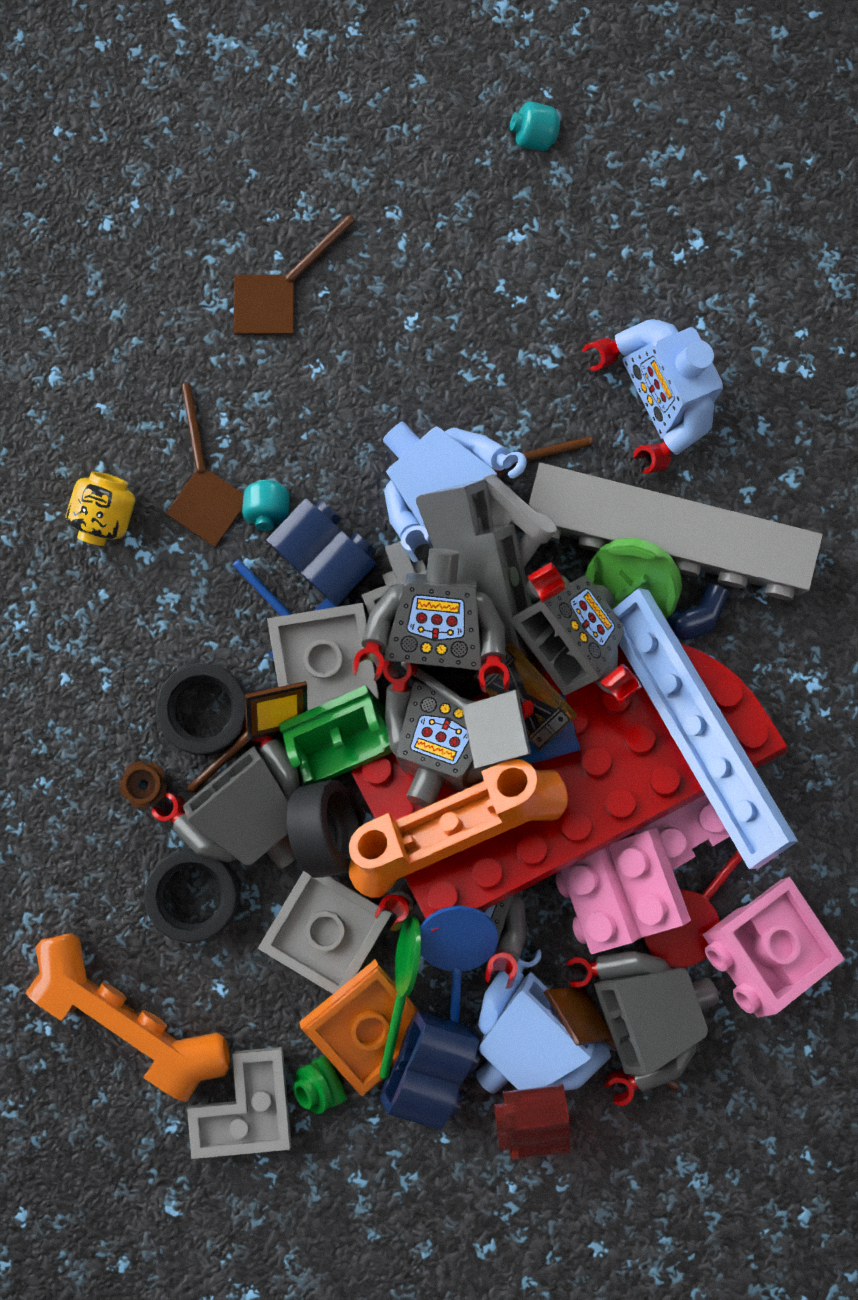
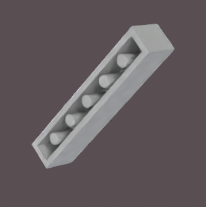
(692, 533)

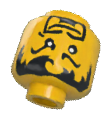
(100, 508)

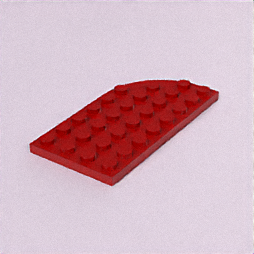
(614, 786)

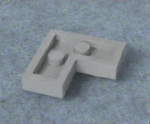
(255, 1120)

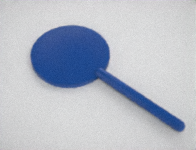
(460, 944)

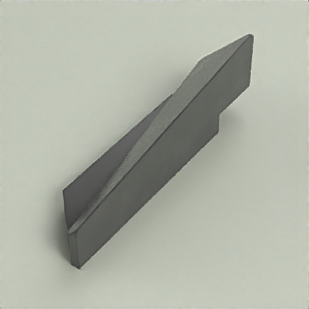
(463, 522)

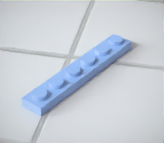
(702, 732)

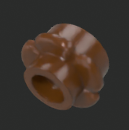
(130, 782)

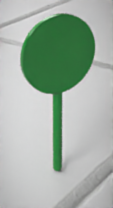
(406, 971)

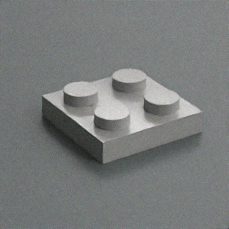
(321, 651)
(324, 931)

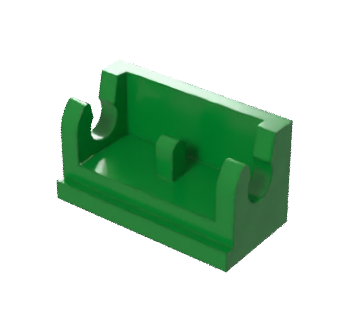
(336, 736)

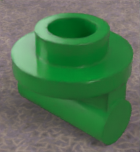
(318, 1086)

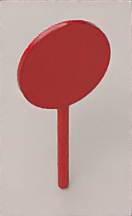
(686, 944)

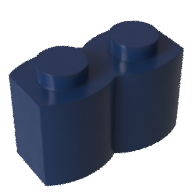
(322, 551)
(429, 1070)

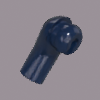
(699, 619)

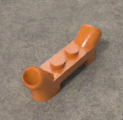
(505, 799)
(176, 1064)

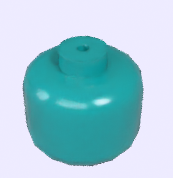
(535, 126)
(265, 504)

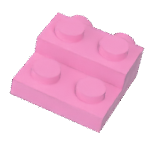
(623, 892)
(772, 949)

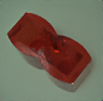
(533, 1122)

